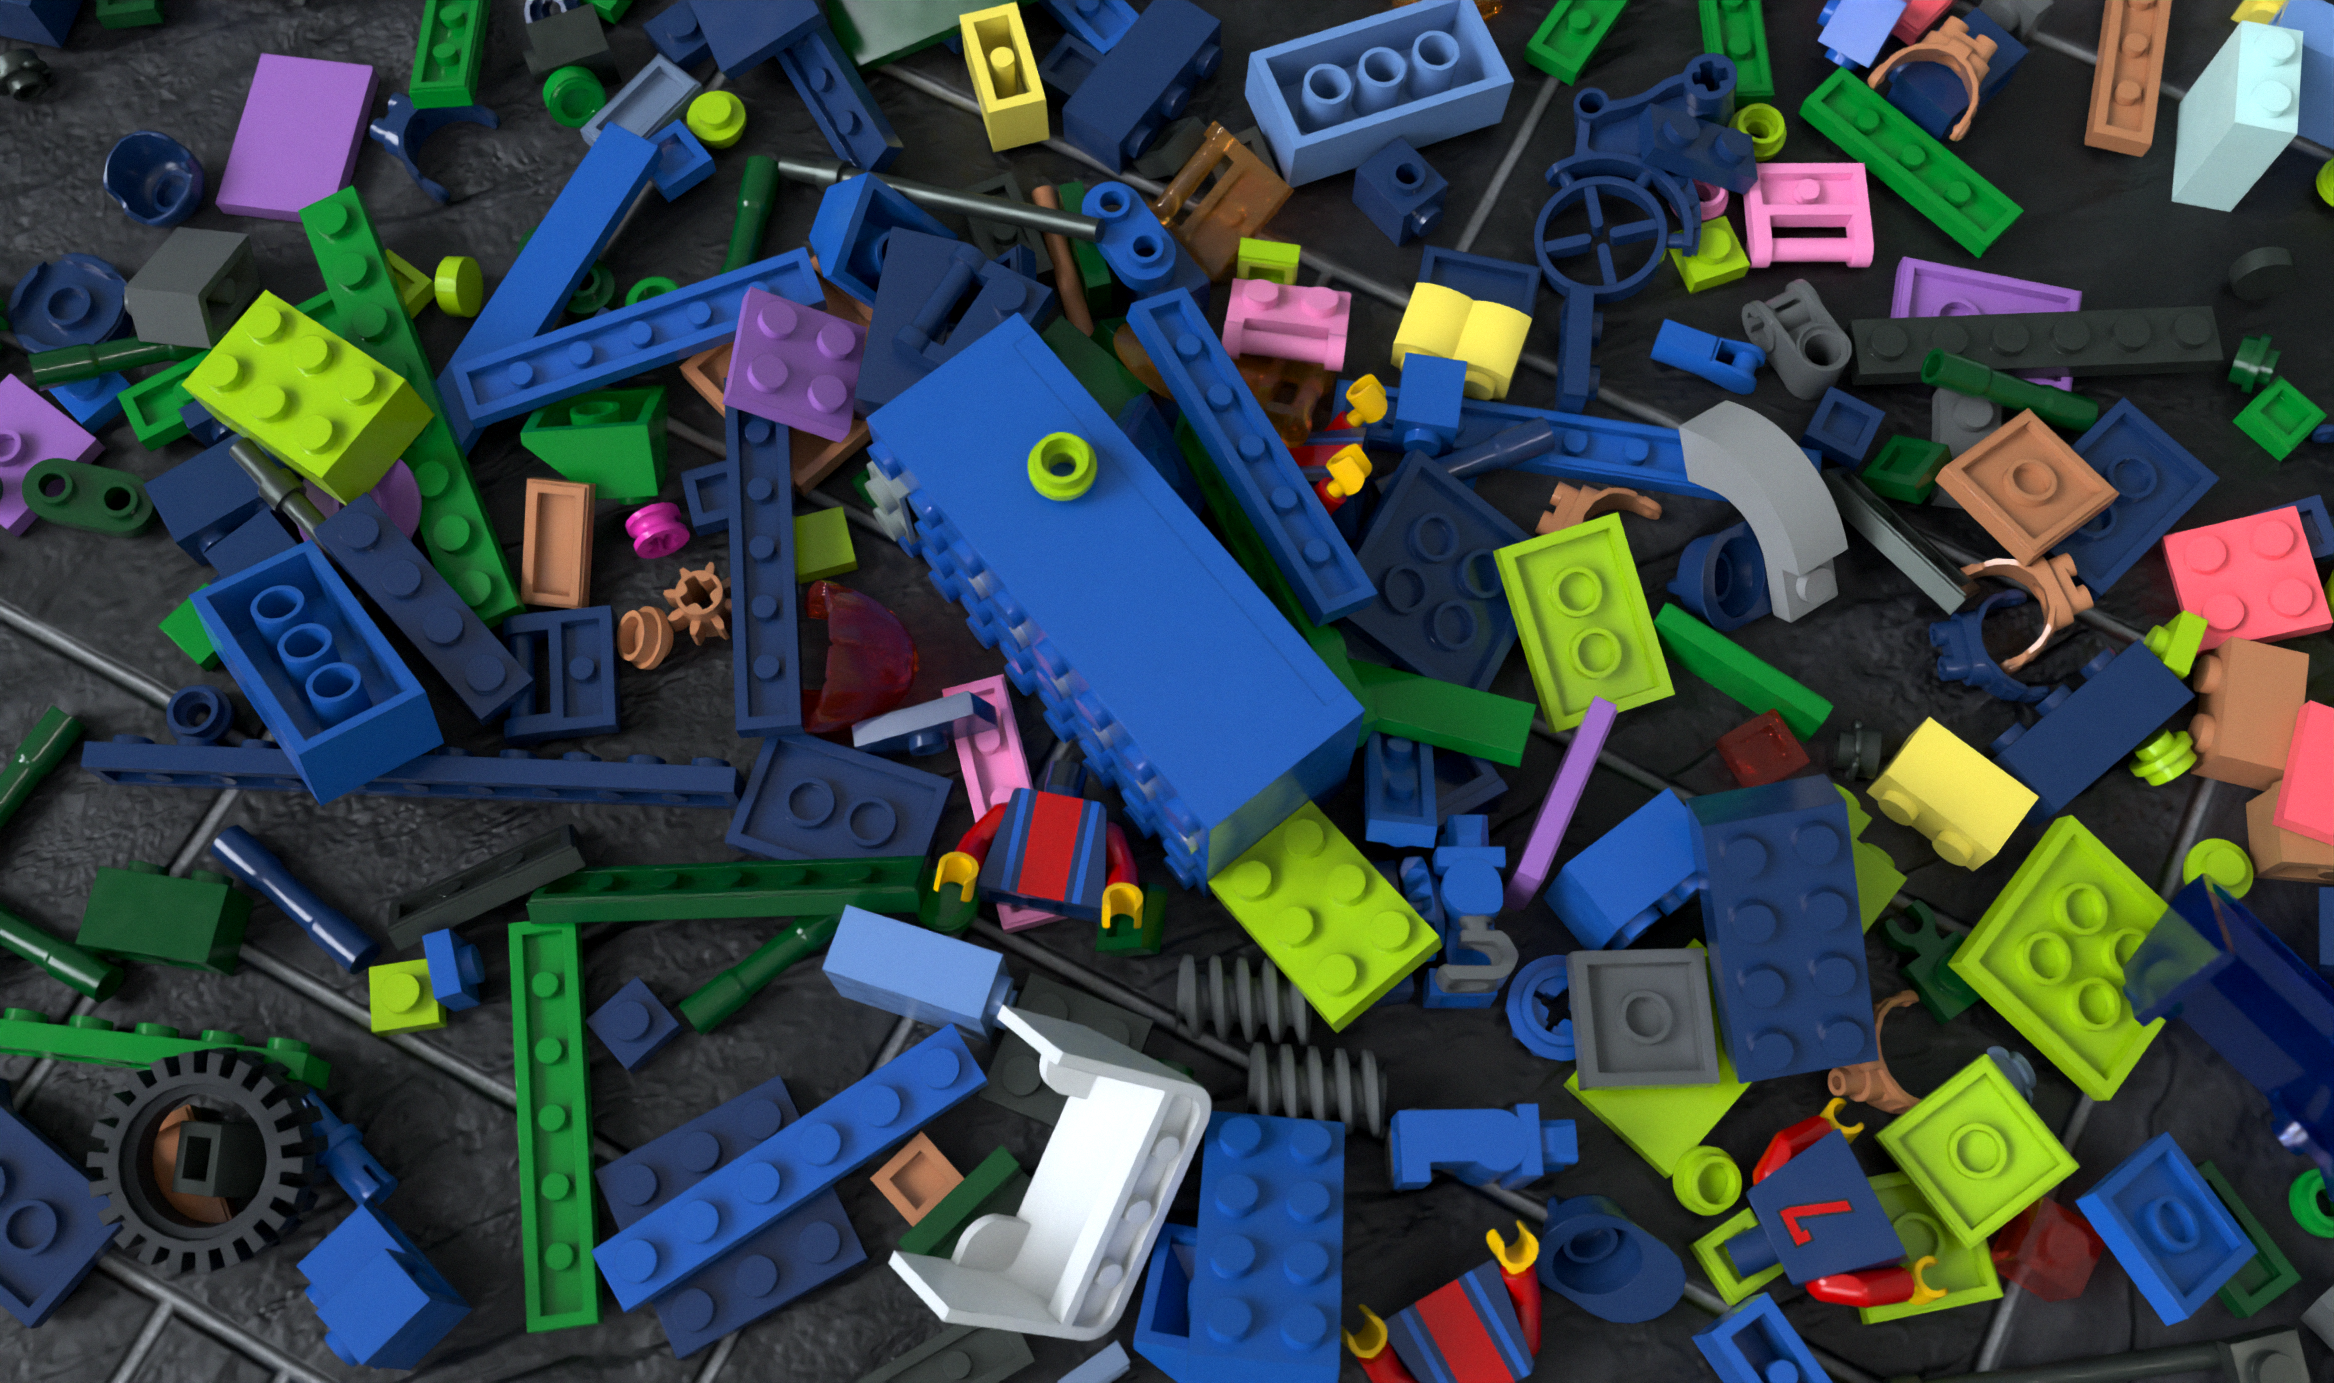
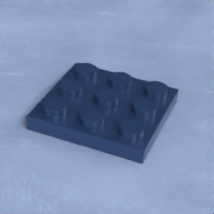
(1436, 577)
(765, 1270)

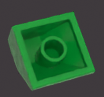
(606, 440)

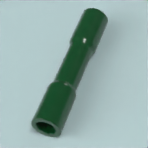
(753, 209)
(90, 361)
(1978, 380)
(36, 758)
(60, 958)
(738, 984)

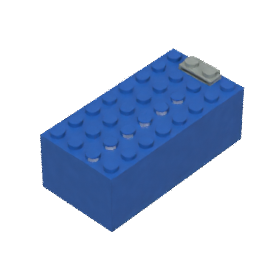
(1111, 605)

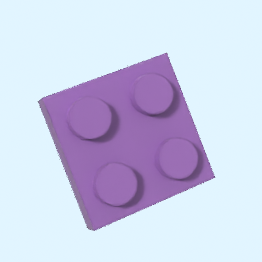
(795, 365)

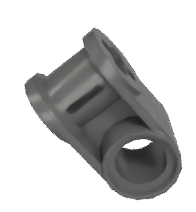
(1793, 331)

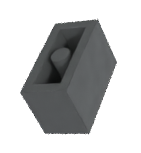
(192, 287)

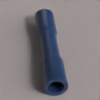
(1496, 452)
(325, 925)

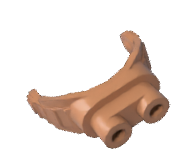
(1955, 50)
(1577, 506)
(2052, 587)
(1871, 1080)

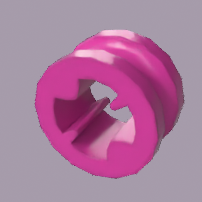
(657, 530)

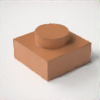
(917, 1178)

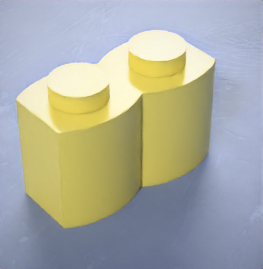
(1458, 328)

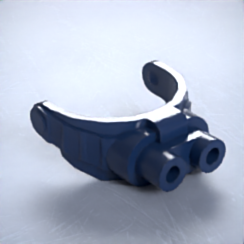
(408, 128)
(1967, 658)

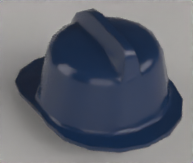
(1724, 578)
(1606, 1260)

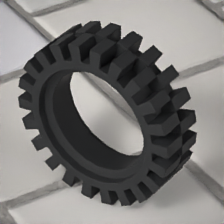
(130, 1171)

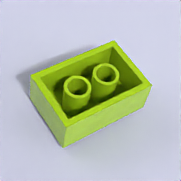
(309, 398)

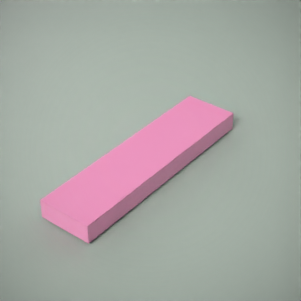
(992, 770)

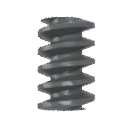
(1240, 1000)
(1318, 1087)

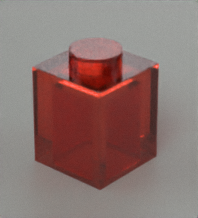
(2048, 1251)

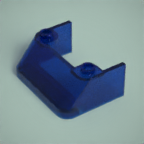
(2250, 1003)

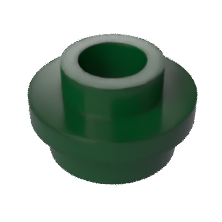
(2254, 362)

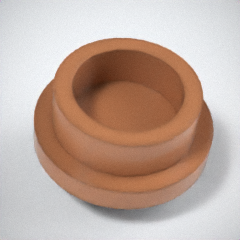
(645, 637)

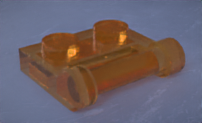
(1233, 209)
(1265, 379)

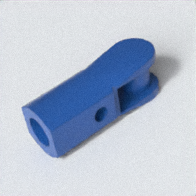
(1696, 353)

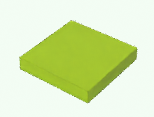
(1976, 1152)
(1965, 1273)

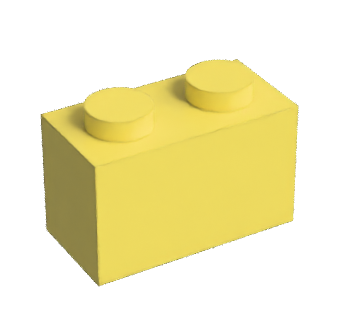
(1005, 77)
(1951, 795)

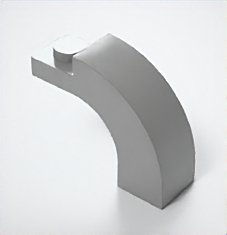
(1777, 494)

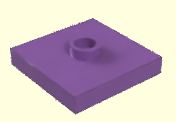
(29, 434)

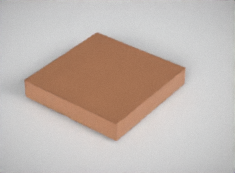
(2026, 487)

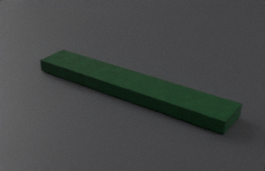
(734, 890)

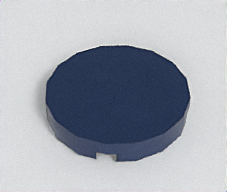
(69, 304)

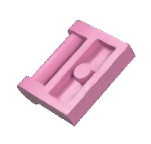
(1809, 198)
(1287, 322)

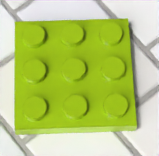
(2057, 955)

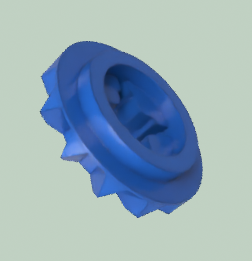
(1422, 893)
(1527, 1016)

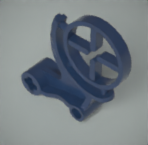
(1611, 146)

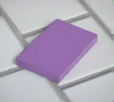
(296, 136)
(1947, 290)
(1559, 804)

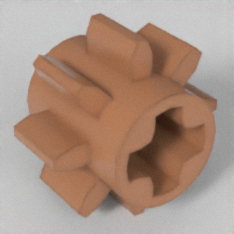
(693, 589)

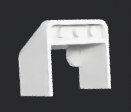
(1092, 1201)

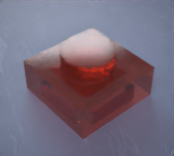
(1762, 751)

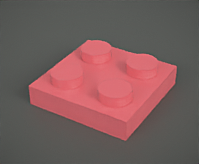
(2248, 579)

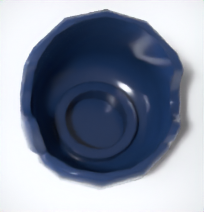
(154, 179)

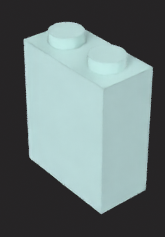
(2238, 116)

